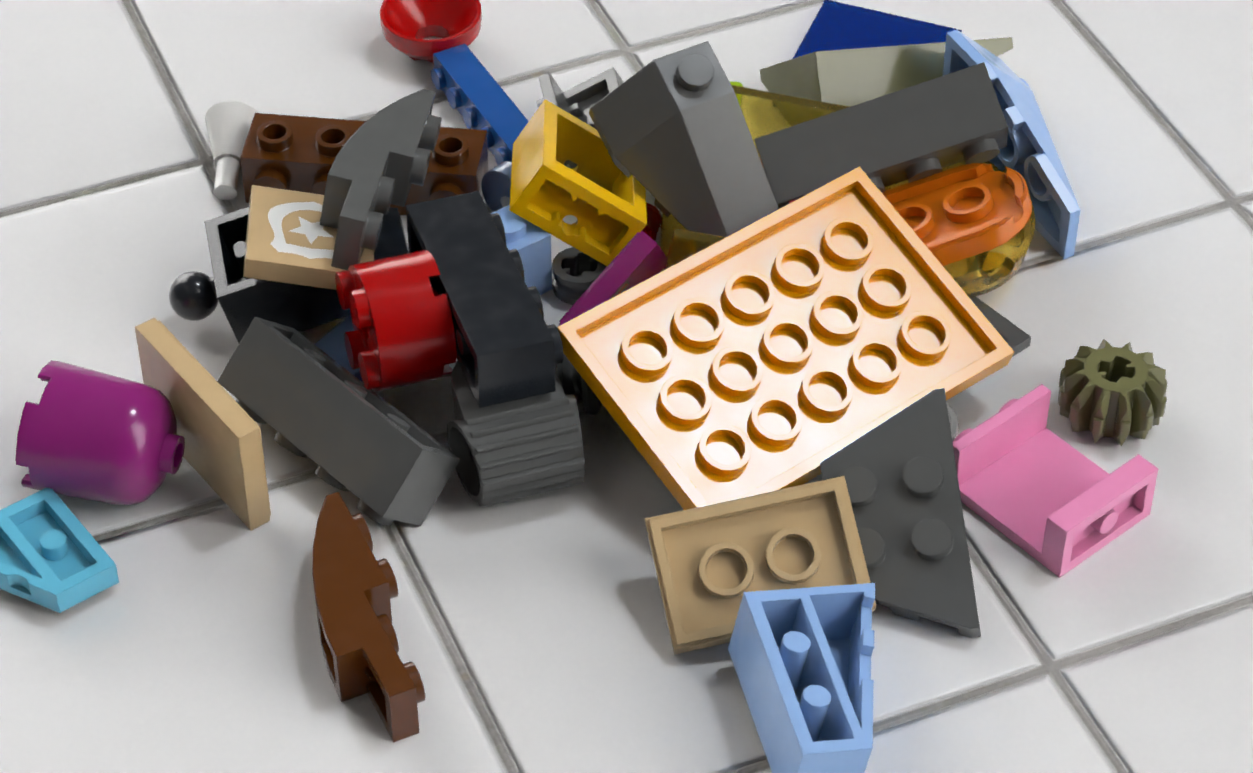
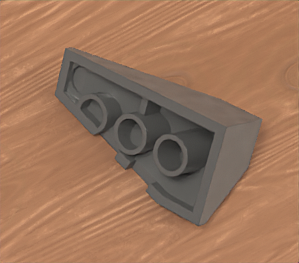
(687, 142)

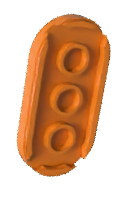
(964, 209)

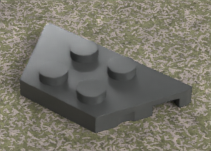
(911, 514)

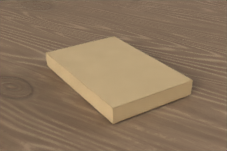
(217, 431)
(748, 545)

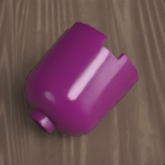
(98, 436)

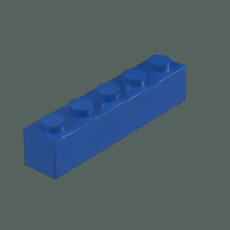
(478, 99)

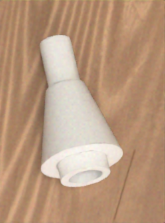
(227, 132)

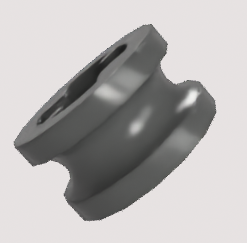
(567, 267)

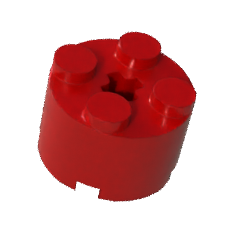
(398, 321)

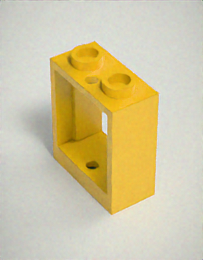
(596, 191)

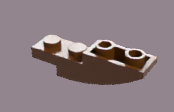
(357, 620)

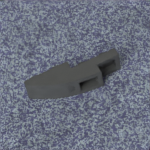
(377, 171)

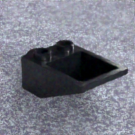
(243, 298)

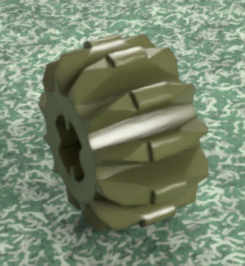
(1112, 392)

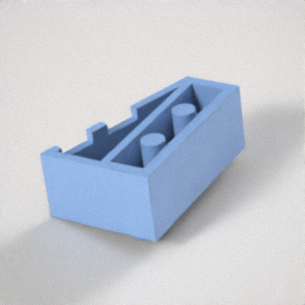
(808, 675)

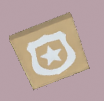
(288, 241)

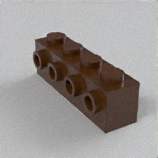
(300, 151)

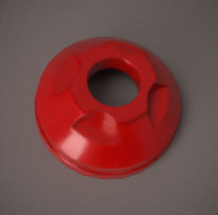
(410, 21)

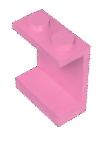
(1046, 490)

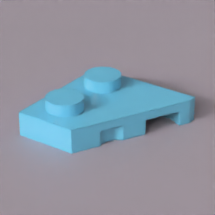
(50, 554)

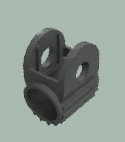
(515, 444)

